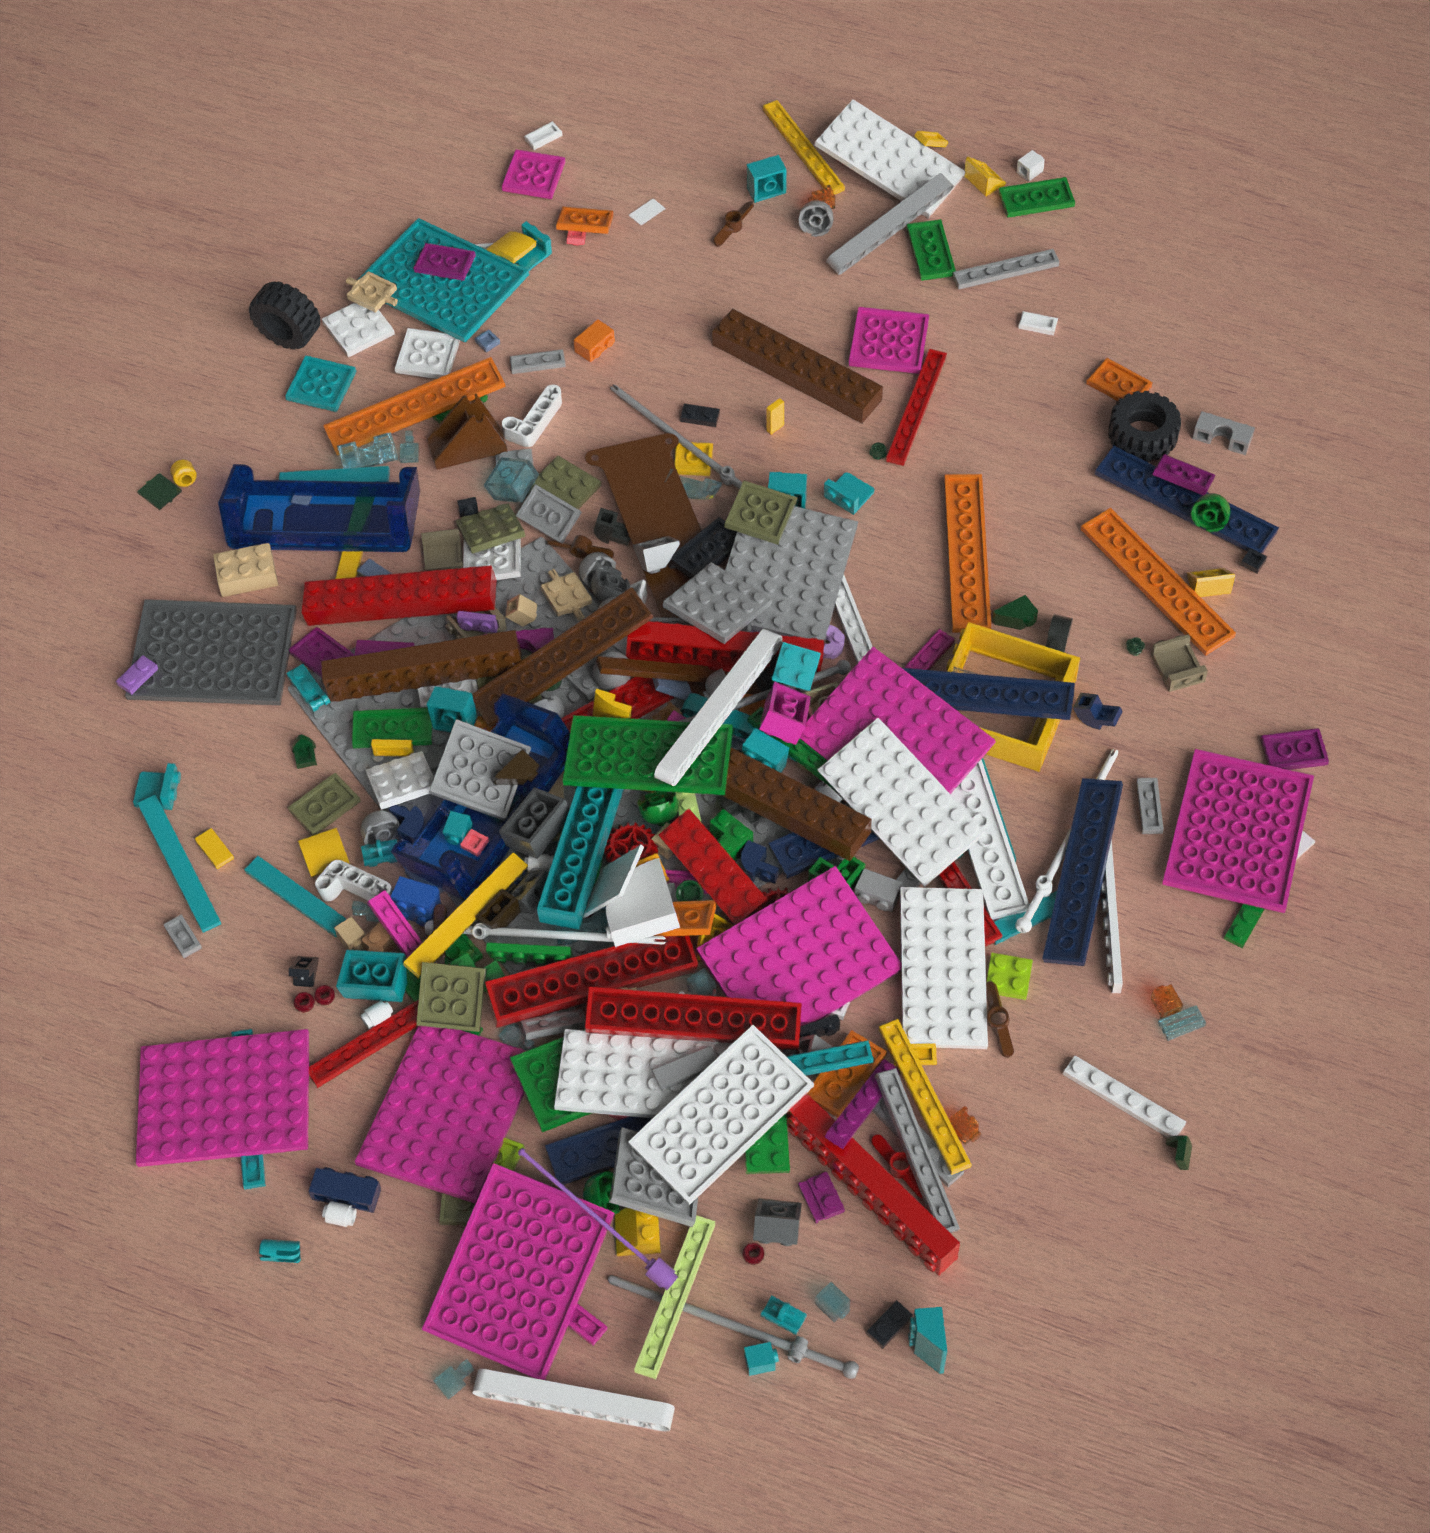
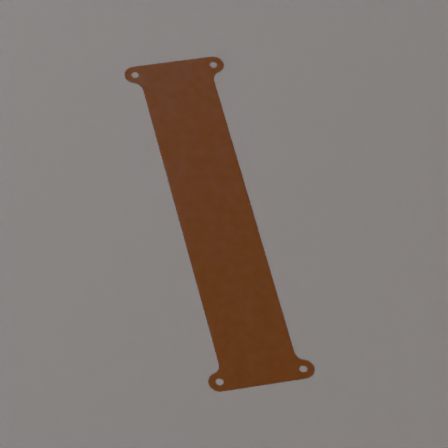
(653, 508)

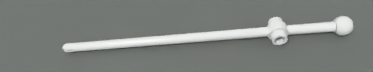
(1044, 882)
(533, 933)

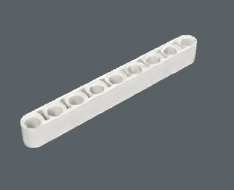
(573, 1400)

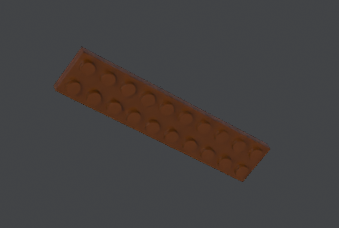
(565, 653)

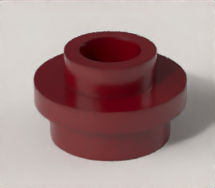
(322, 990)
(301, 997)
(753, 1247)

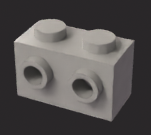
(878, 890)

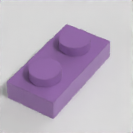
(477, 622)
(137, 674)

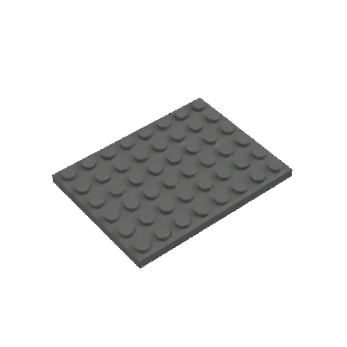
(215, 651)

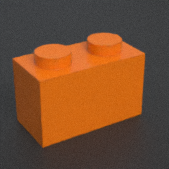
(594, 340)

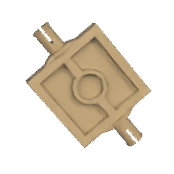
(371, 291)
(566, 594)

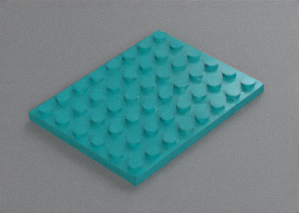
(442, 302)

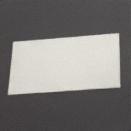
(647, 211)

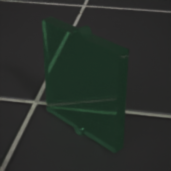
(159, 491)

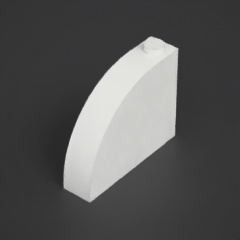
(643, 908)

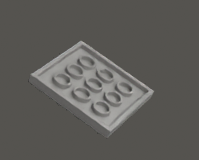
(717, 603)
(469, 768)
(643, 1189)

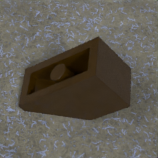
(518, 770)
(499, 911)

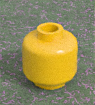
(183, 473)

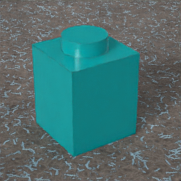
(457, 827)
(760, 1358)

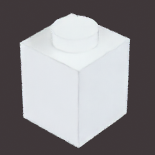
(1030, 165)

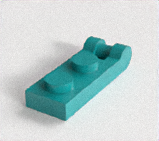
(308, 687)

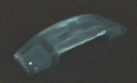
(698, 489)

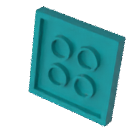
(321, 383)

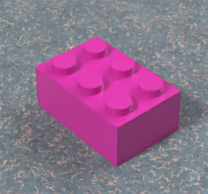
(785, 713)

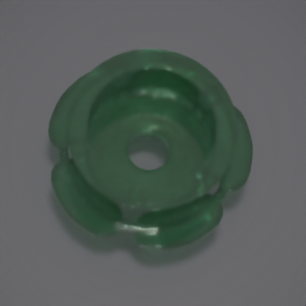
(878, 447)
(1135, 650)

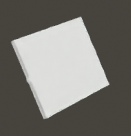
(612, 881)

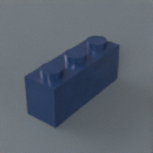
(345, 1189)

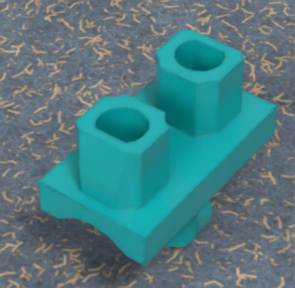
(378, 853)
(783, 1315)

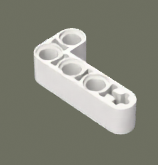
(529, 430)
(341, 876)

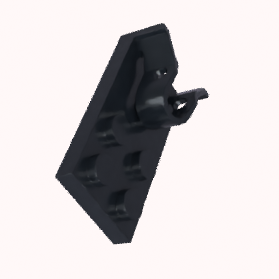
(708, 546)

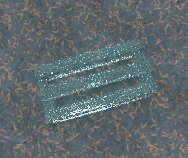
(1171, 1035)

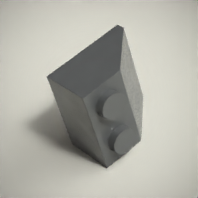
(777, 1222)

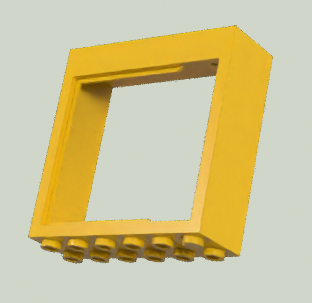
(1027, 656)

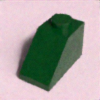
(1016, 614)

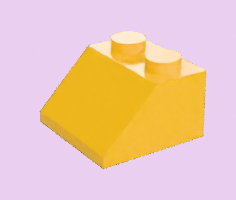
(639, 1230)

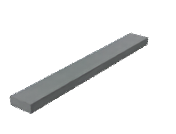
(916, 1149)

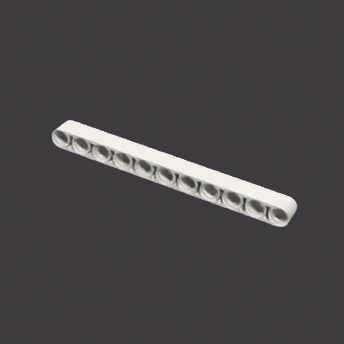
(718, 707)

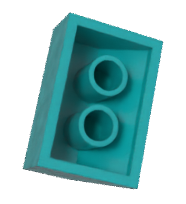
(373, 976)
(929, 1337)

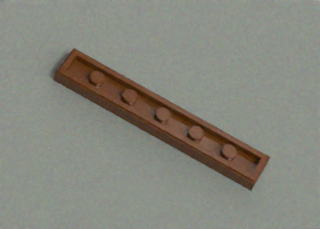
(652, 669)

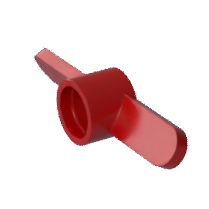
(892, 1156)

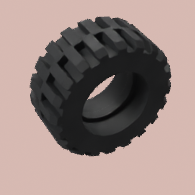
(284, 315)
(1149, 408)

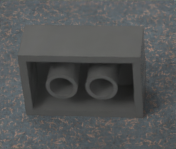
(535, 823)

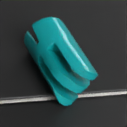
(280, 1251)

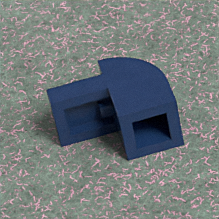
(1095, 714)
(411, 822)
(754, 866)

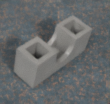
(1238, 434)

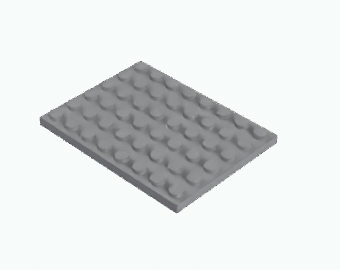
(798, 573)

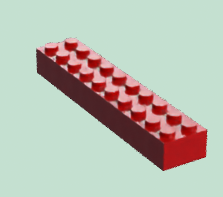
(399, 595)
(693, 646)
(568, 981)
(690, 1016)
(875, 1187)

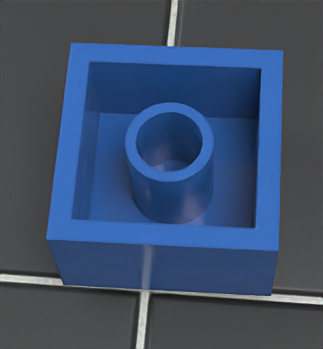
(416, 900)

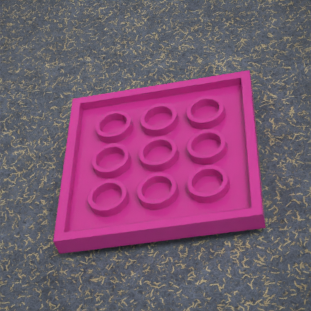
(889, 340)

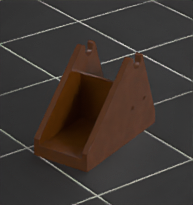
(466, 435)

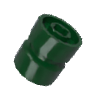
(689, 891)

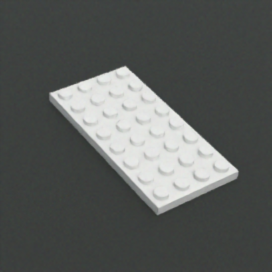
(884, 153)
(903, 800)
(943, 967)
(616, 1072)
(721, 1114)

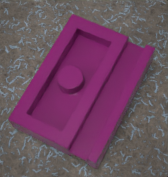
(821, 1197)

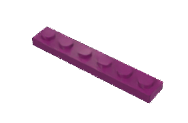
(858, 1109)

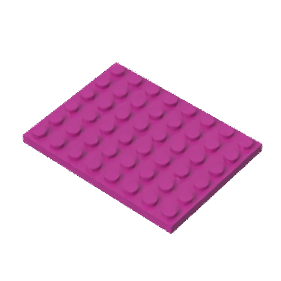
(919, 718)
(1239, 830)
(804, 949)
(223, 1098)
(445, 1112)
(517, 1272)

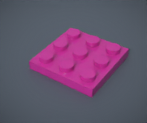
(533, 174)

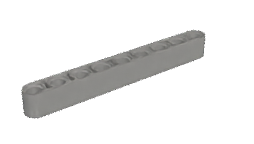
(889, 224)

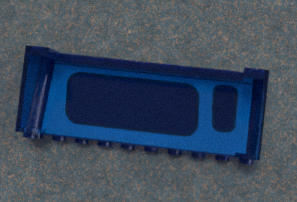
(337, 517)
(449, 864)

